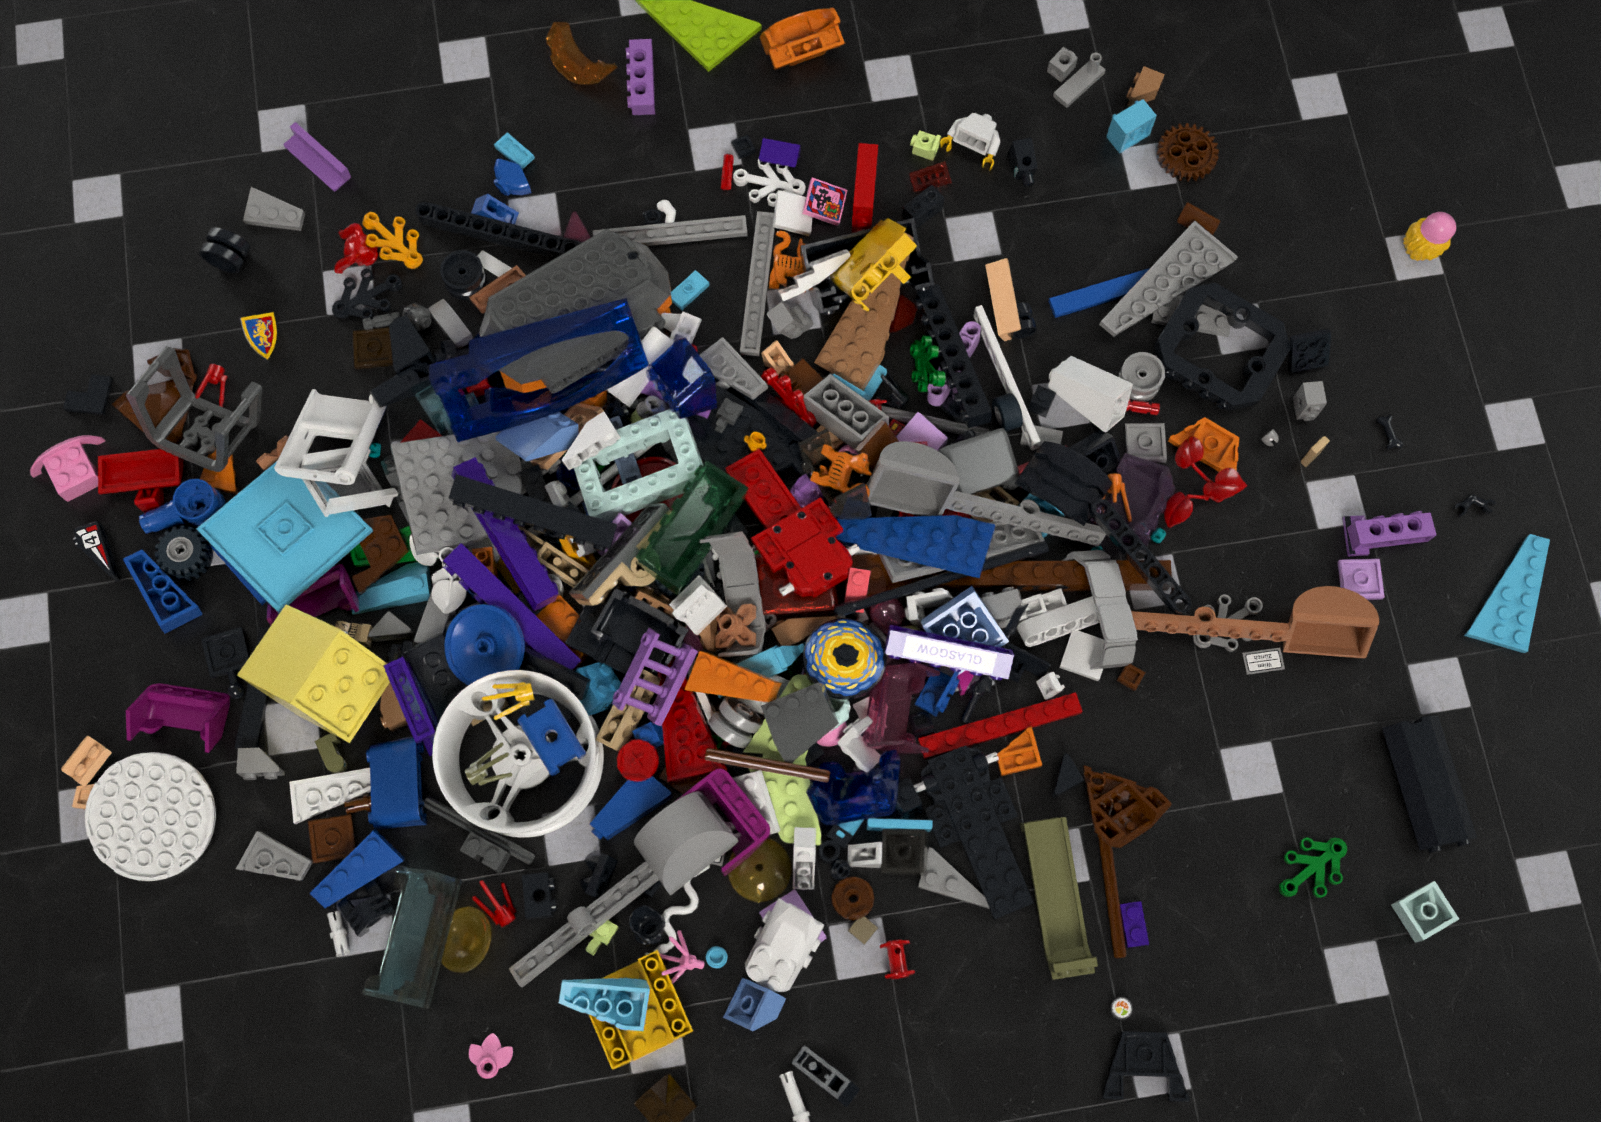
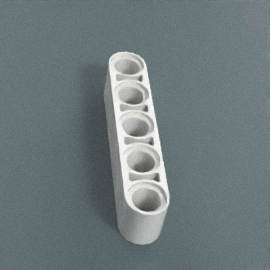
(1058, 622)

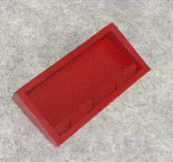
(138, 471)

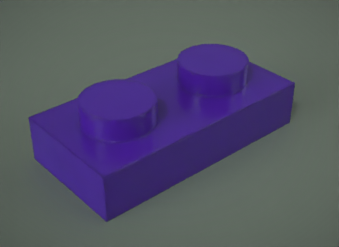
(1134, 924)

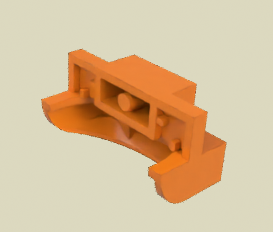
(802, 37)

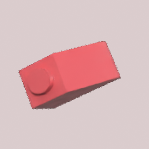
(857, 585)

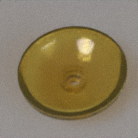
(764, 884)
(467, 940)

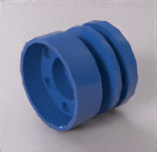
(192, 496)

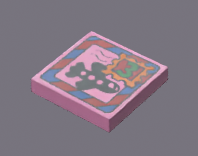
(824, 201)

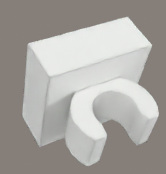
(1050, 685)

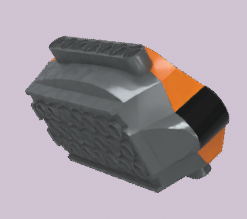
(584, 277)

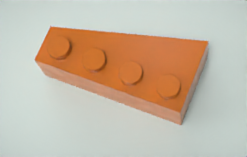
(725, 678)

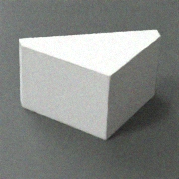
(865, 855)

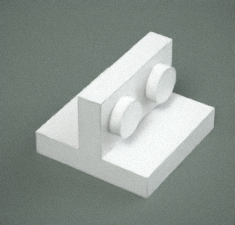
(697, 605)

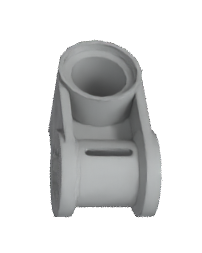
(654, 407)

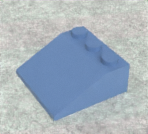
(540, 437)
(965, 619)

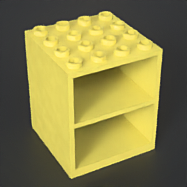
(317, 672)

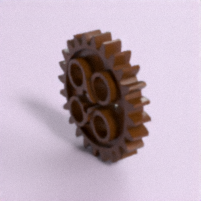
(1187, 152)

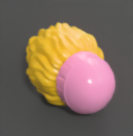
(1429, 236)

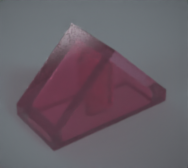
(576, 229)

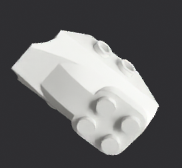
(783, 946)

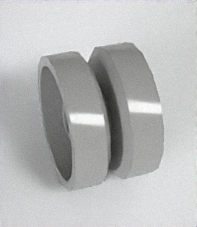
(1145, 373)
(735, 722)

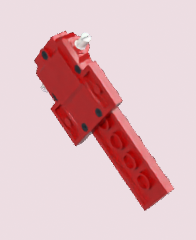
(793, 536)

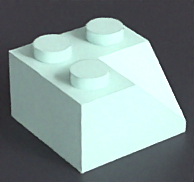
(1425, 912)

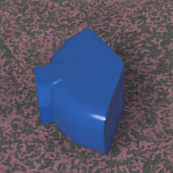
(510, 178)

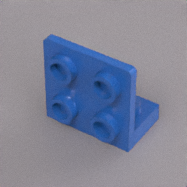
(936, 691)

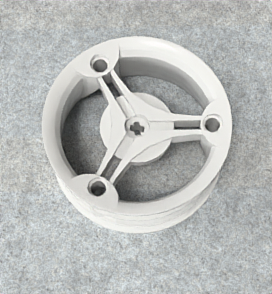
(526, 772)

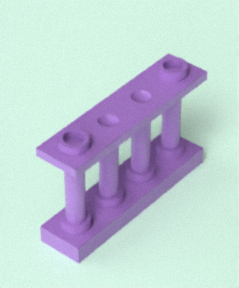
(665, 693)

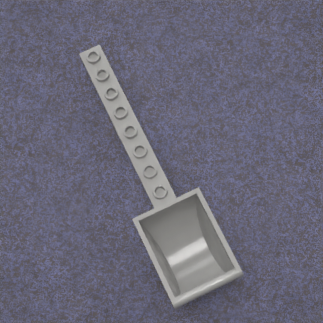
(925, 484)
(676, 848)

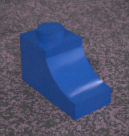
(494, 209)
(651, 733)

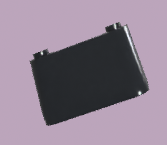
(627, 619)

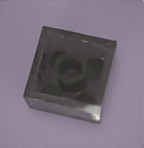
(904, 851)

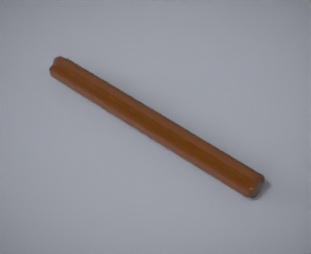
(767, 765)
(1112, 899)

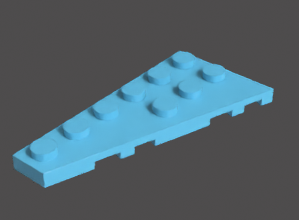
(1512, 605)

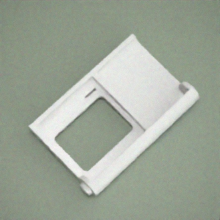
(331, 418)

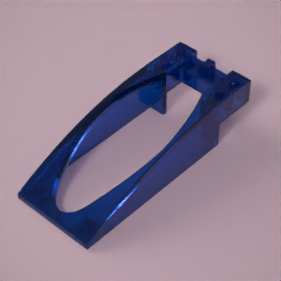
(499, 349)

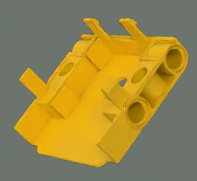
(874, 261)

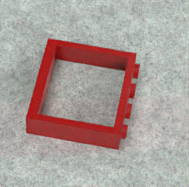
(864, 187)

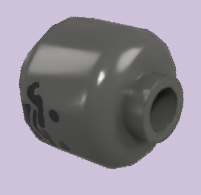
(418, 315)

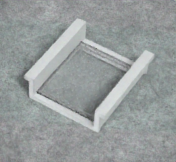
(340, 498)

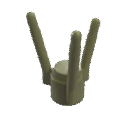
(477, 771)

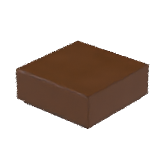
(1131, 676)

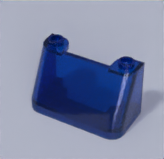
(858, 793)

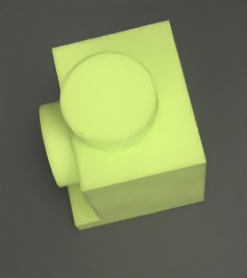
(925, 145)

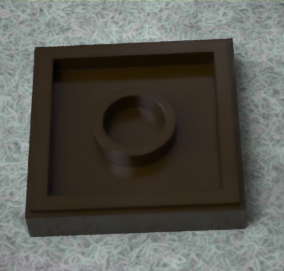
(372, 348)

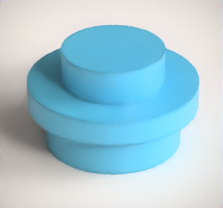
(716, 957)

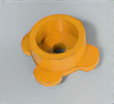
(755, 441)

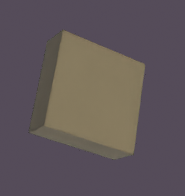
(863, 929)

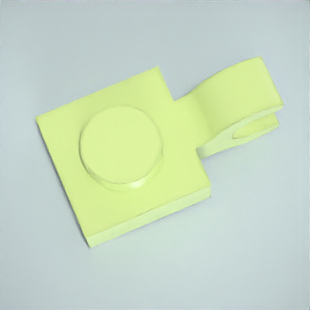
(601, 935)

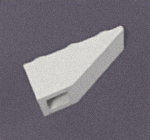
(593, 437)
(804, 858)

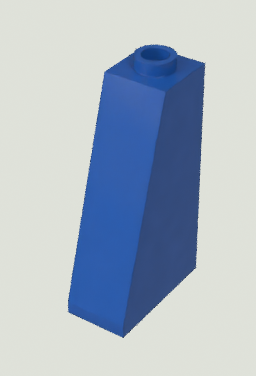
(628, 806)

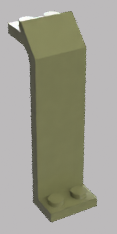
(1058, 898)

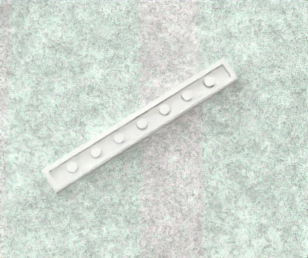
(1005, 374)

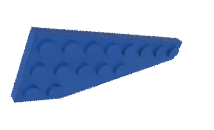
(934, 541)

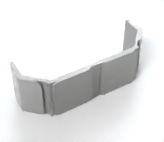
(739, 584)
(1111, 607)

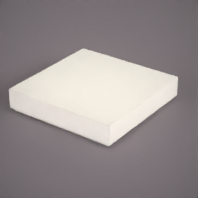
(789, 214)
(1081, 653)

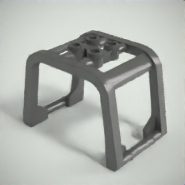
(220, 431)

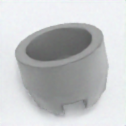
(1271, 435)

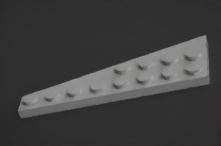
(1183, 266)

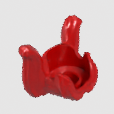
(355, 249)

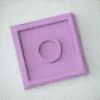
(1362, 577)

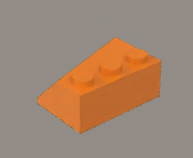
(560, 620)

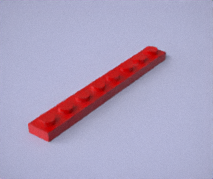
(1001, 725)

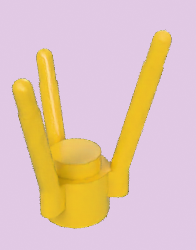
(522, 692)

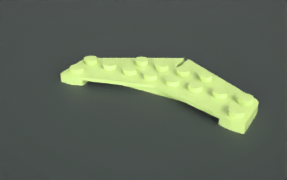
(785, 791)

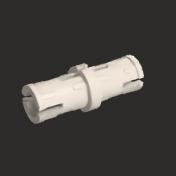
(338, 933)

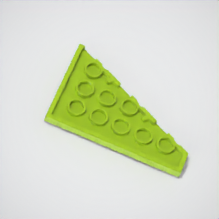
(701, 29)

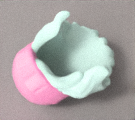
(842, 710)

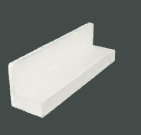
(654, 345)

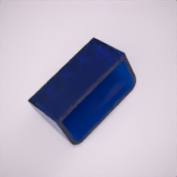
(683, 380)

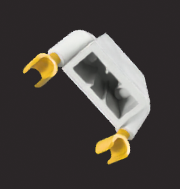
(975, 133)

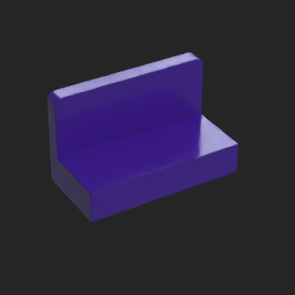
(779, 153)

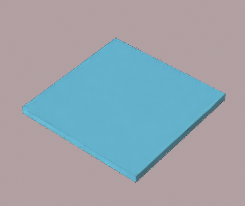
(281, 536)

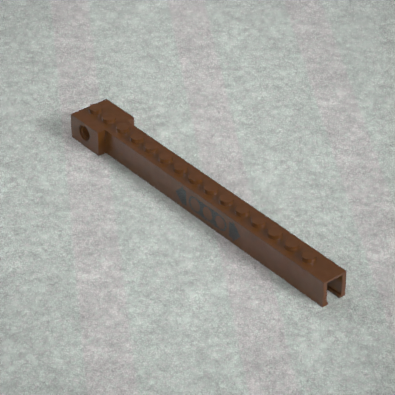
(1018, 574)

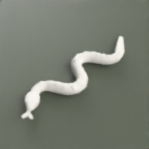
(680, 910)

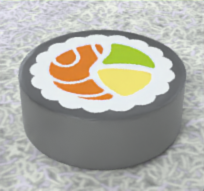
(1121, 1008)

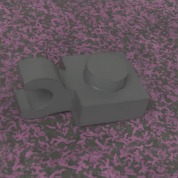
(727, 413)

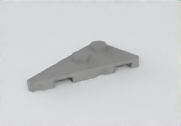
(947, 881)

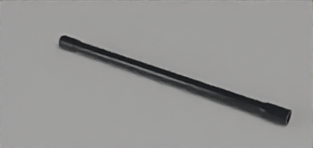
(853, 606)

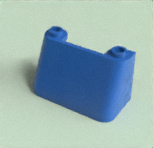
(396, 784)

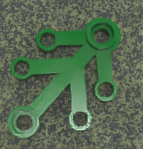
(923, 365)
(1316, 865)

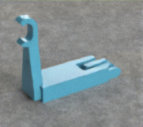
(772, 660)

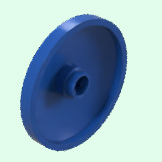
(483, 642)

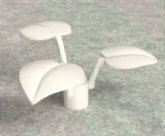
(449, 594)

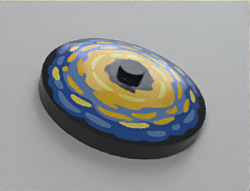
(844, 658)

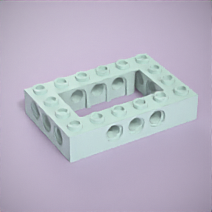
(647, 489)

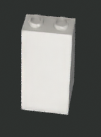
(1091, 391)

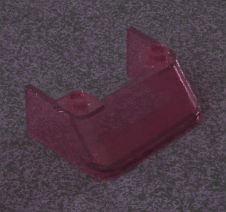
(890, 708)

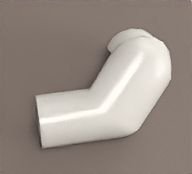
(668, 209)

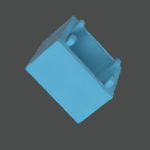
(1131, 125)

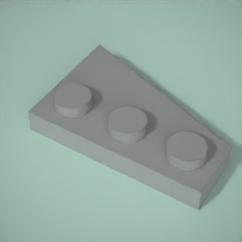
(272, 212)
(273, 858)

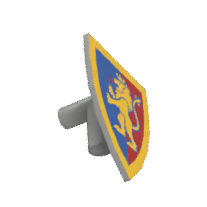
(260, 333)

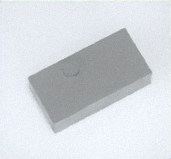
(843, 411)

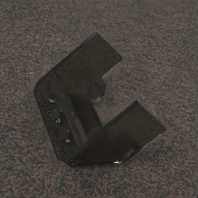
(846, 506)

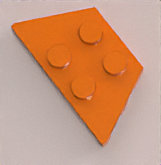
(1218, 443)

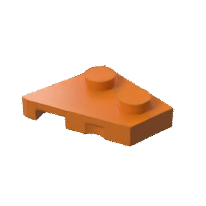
(221, 480)

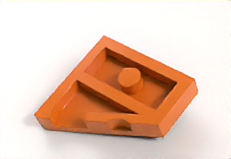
(1019, 754)

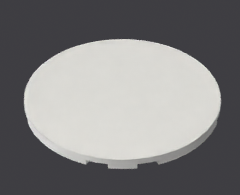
(150, 816)

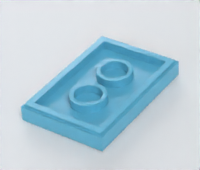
(879, 824)

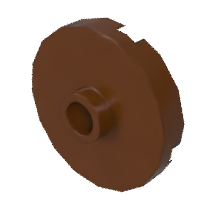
(853, 887)

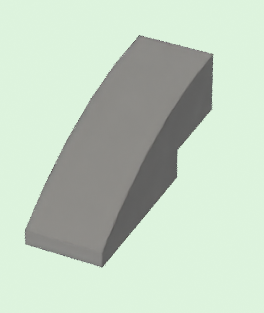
(450, 324)

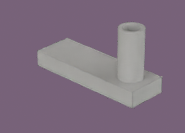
(1080, 81)

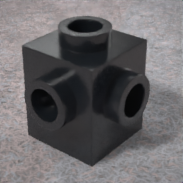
(617, 409)

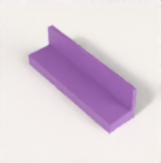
(316, 158)

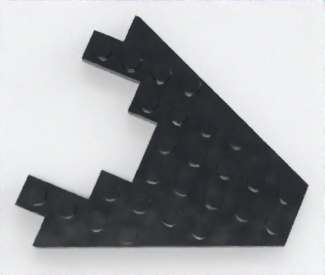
(730, 446)

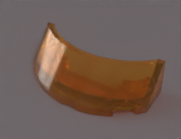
(570, 60)

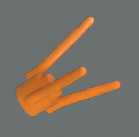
(1115, 488)

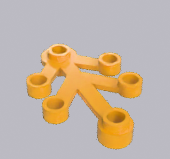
(410, 256)

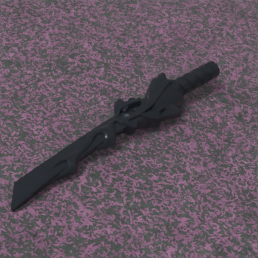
(984, 683)

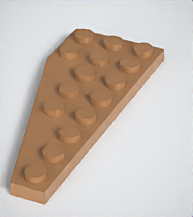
(861, 335)

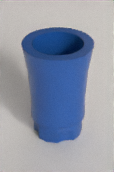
(160, 518)

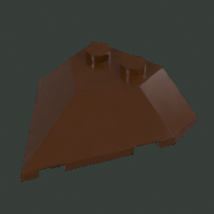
(158, 404)
(1121, 807)

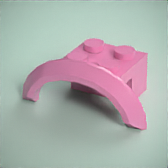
(69, 466)

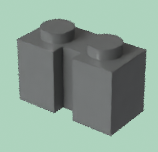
(492, 855)

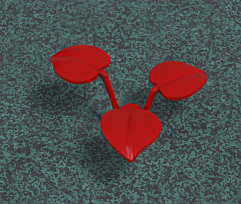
(1226, 483)

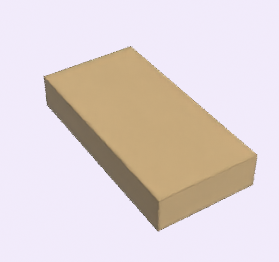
(1315, 451)

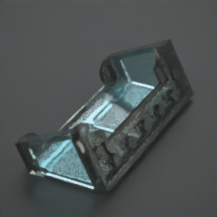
(416, 937)

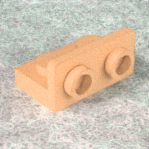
(86, 760)

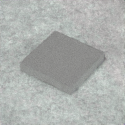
(1146, 441)

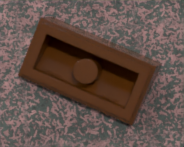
(1191, 213)

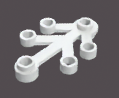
(771, 183)

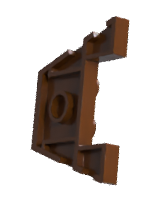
(382, 548)

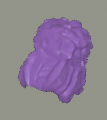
(805, 491)

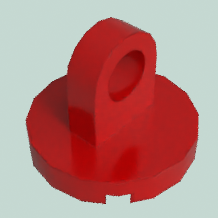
(637, 760)

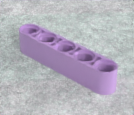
(970, 343)

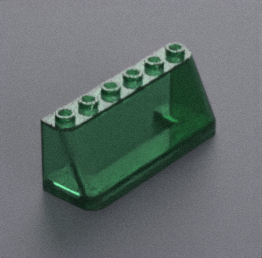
(701, 512)

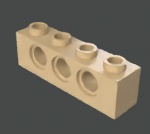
(620, 724)

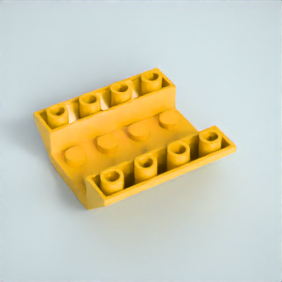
(664, 1016)

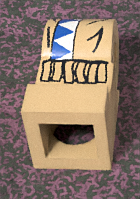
(356, 631)

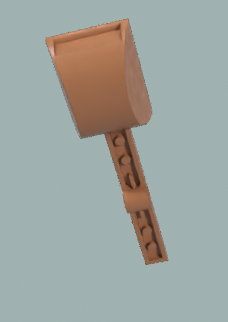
(1321, 623)

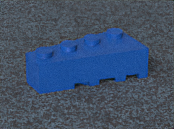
(165, 599)
(361, 866)

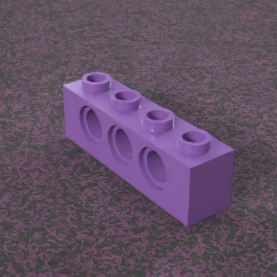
(640, 103)
(1421, 524)

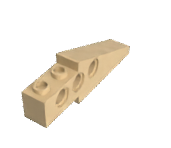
(558, 563)

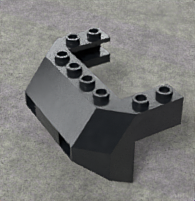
(827, 295)

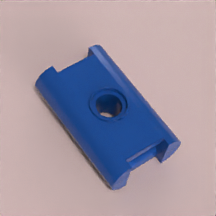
(551, 753)

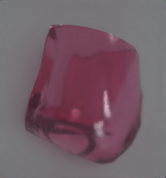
(887, 614)

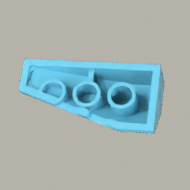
(401, 587)
(609, 1000)

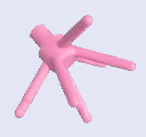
(686, 961)

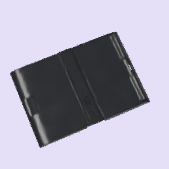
(603, 652)

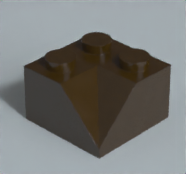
(665, 1102)

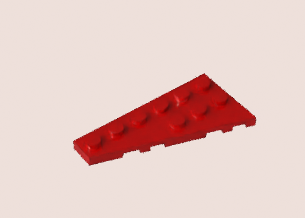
(686, 737)

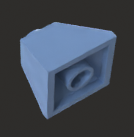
(753, 1005)

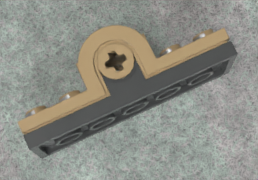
(620, 562)

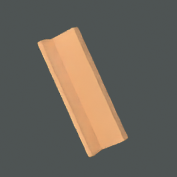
(1003, 298)

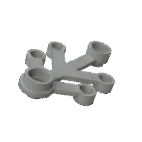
(1222, 614)

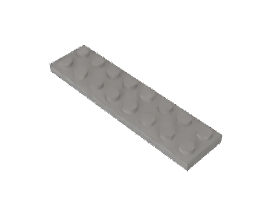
(1005, 540)

